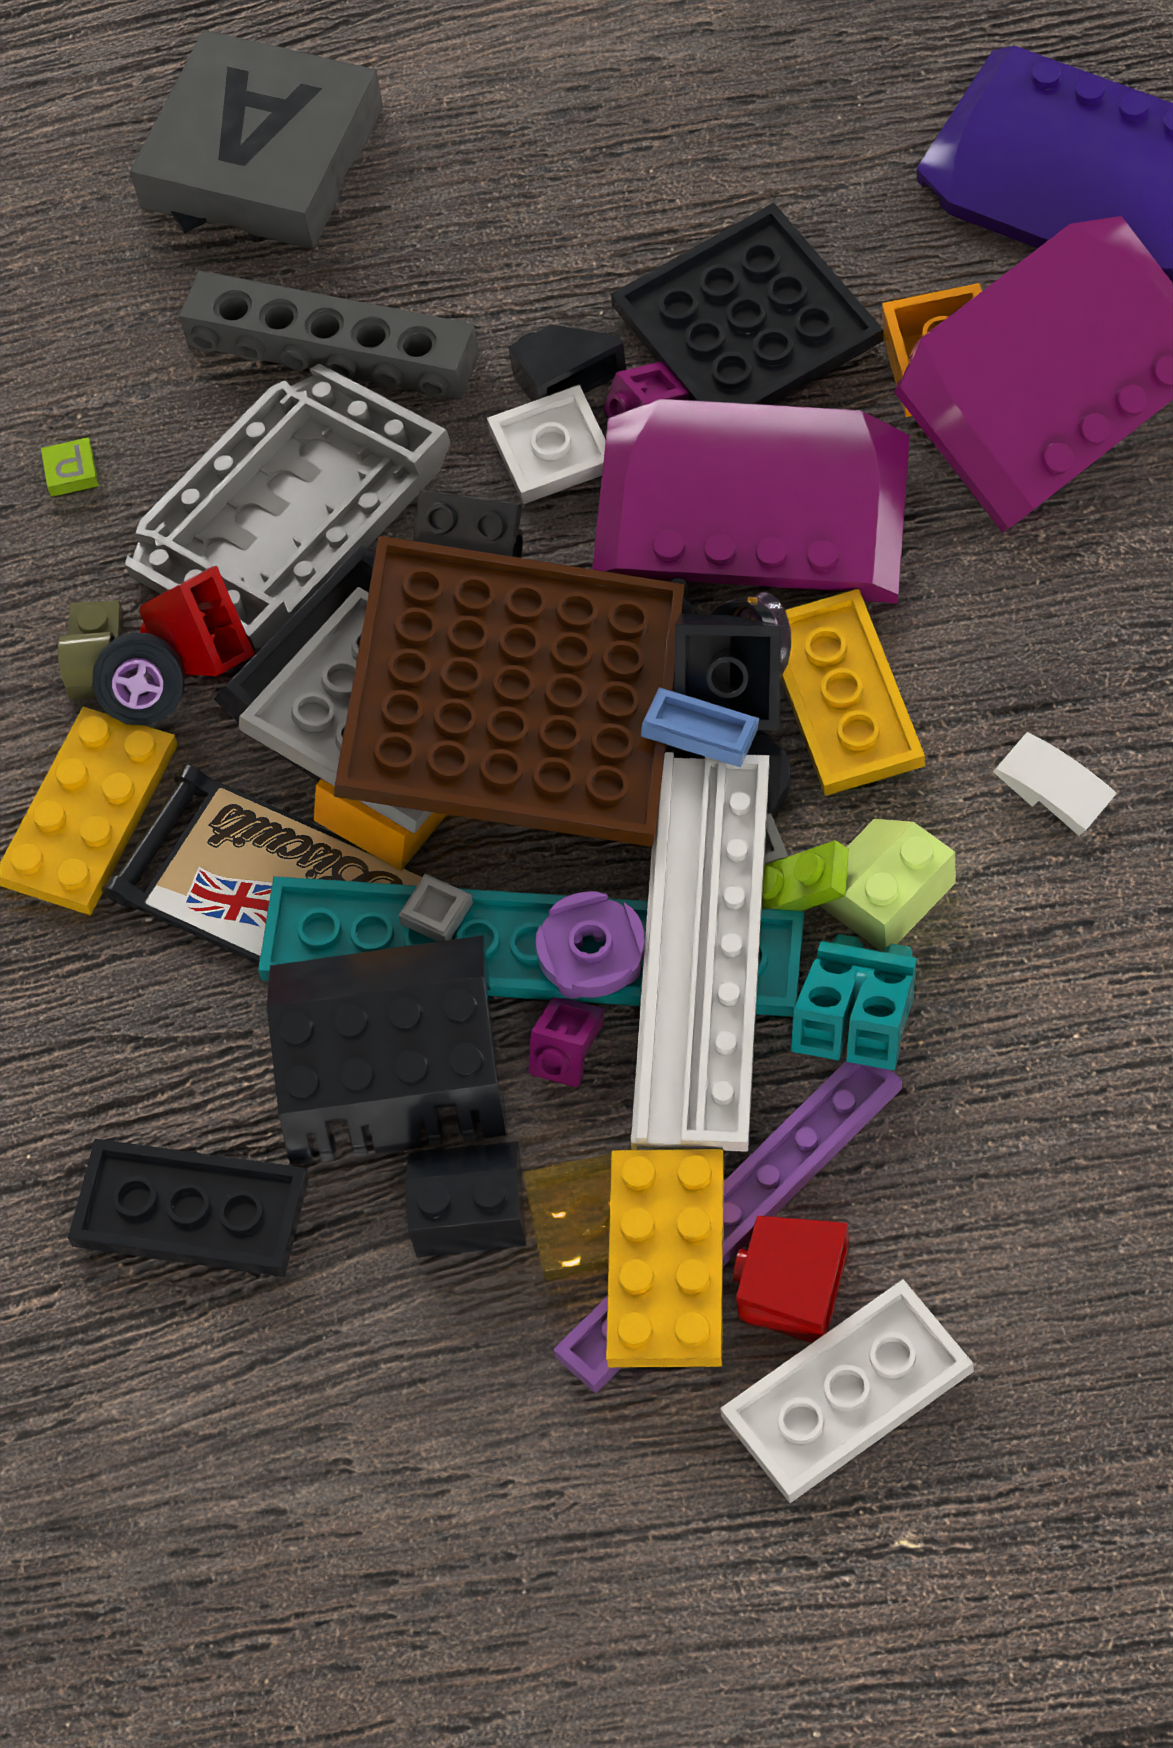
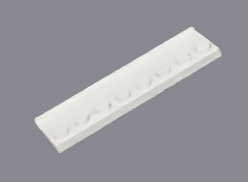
(701, 956)

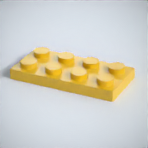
(847, 696)
(86, 810)
(666, 1258)

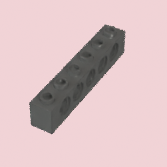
(339, 333)

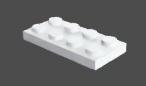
(846, 1390)

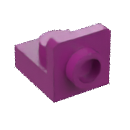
(642, 386)
(563, 1040)

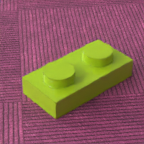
(806, 878)

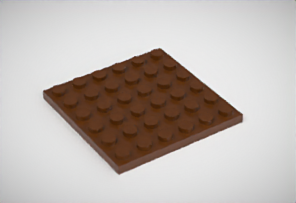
(509, 691)

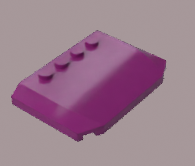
(1046, 367)
(754, 497)

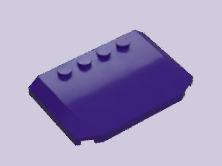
(1052, 150)

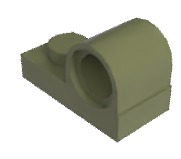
(89, 631)

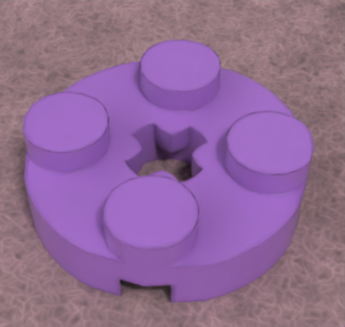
(596, 973)

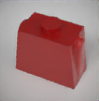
(791, 1275)

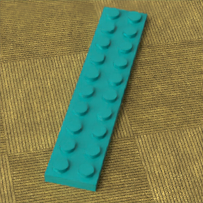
(349, 917)

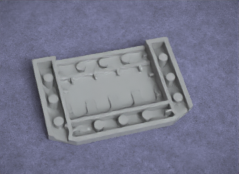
(289, 496)

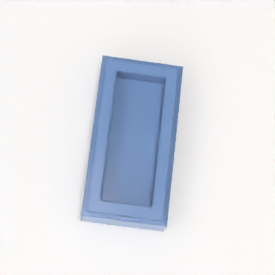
(699, 727)

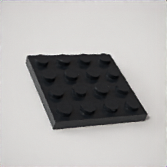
(748, 314)

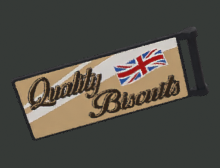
(226, 861)

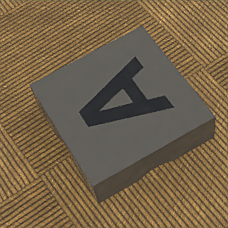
(257, 138)

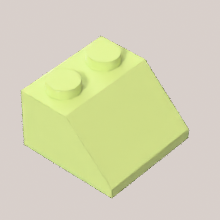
(892, 880)

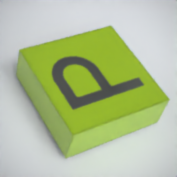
(69, 467)

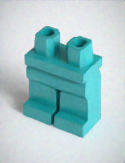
(856, 989)

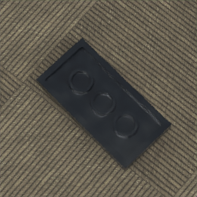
(189, 1207)

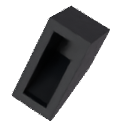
(565, 358)

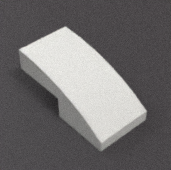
(1056, 780)

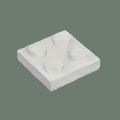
(549, 443)

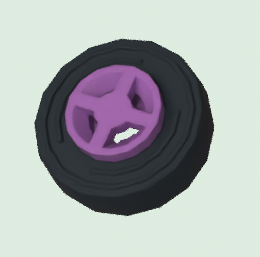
(135, 697)

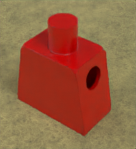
(199, 624)

